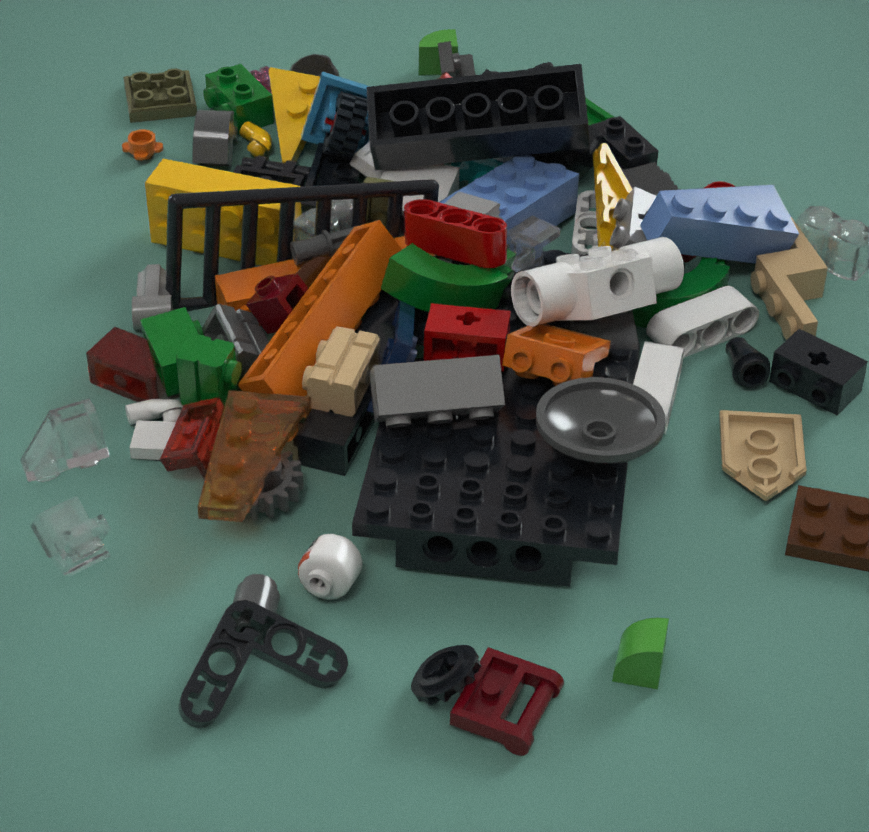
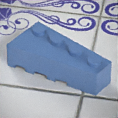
(722, 222)

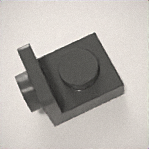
(455, 64)

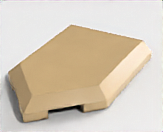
(762, 450)

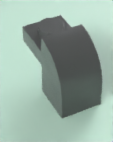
(214, 138)

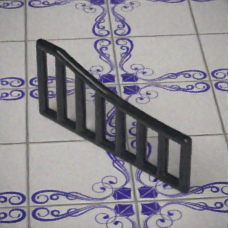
(286, 197)

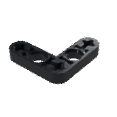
(243, 644)

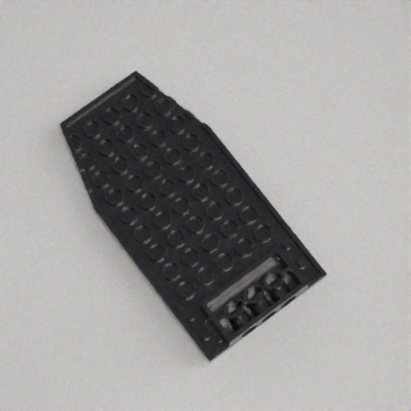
(492, 490)

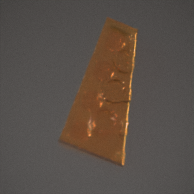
(245, 450)

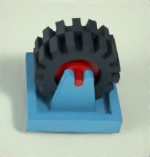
(338, 116)

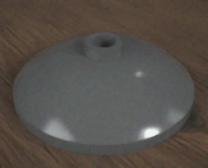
(600, 420)

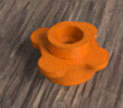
(142, 144)

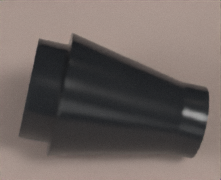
(748, 365)

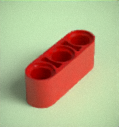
(456, 233)

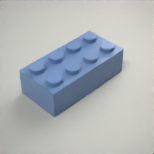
(528, 189)

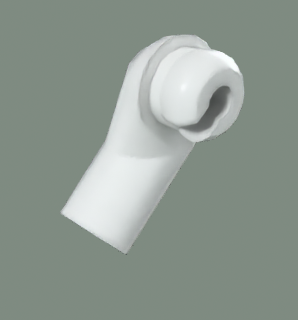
(154, 409)

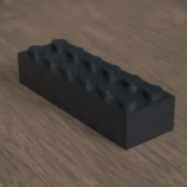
(477, 117)

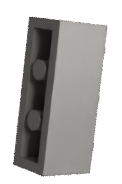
(437, 390)

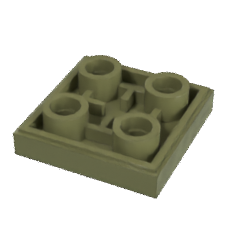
(159, 95)

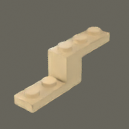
(789, 279)

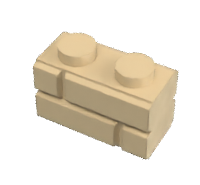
(342, 370)

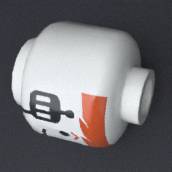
(331, 564)

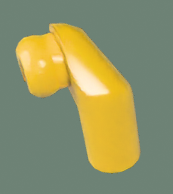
(259, 139)

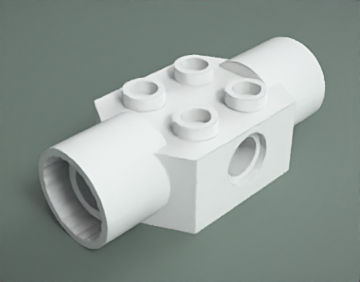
(597, 283)

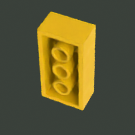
(179, 177)

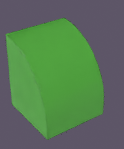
(428, 50)
(641, 653)

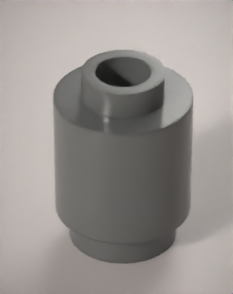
(260, 590)

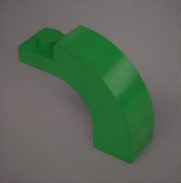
(706, 277)
(424, 280)

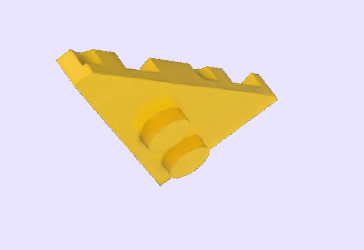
(292, 100)
(609, 189)

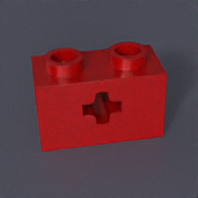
(465, 332)

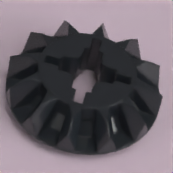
(445, 674)

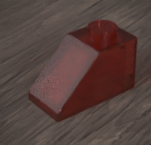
(123, 365)

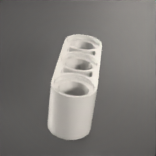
(704, 321)
(660, 373)

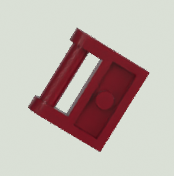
(492, 694)

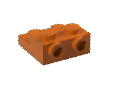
(553, 353)

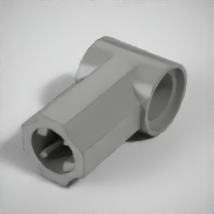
(151, 295)

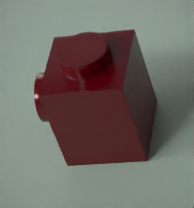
(276, 300)

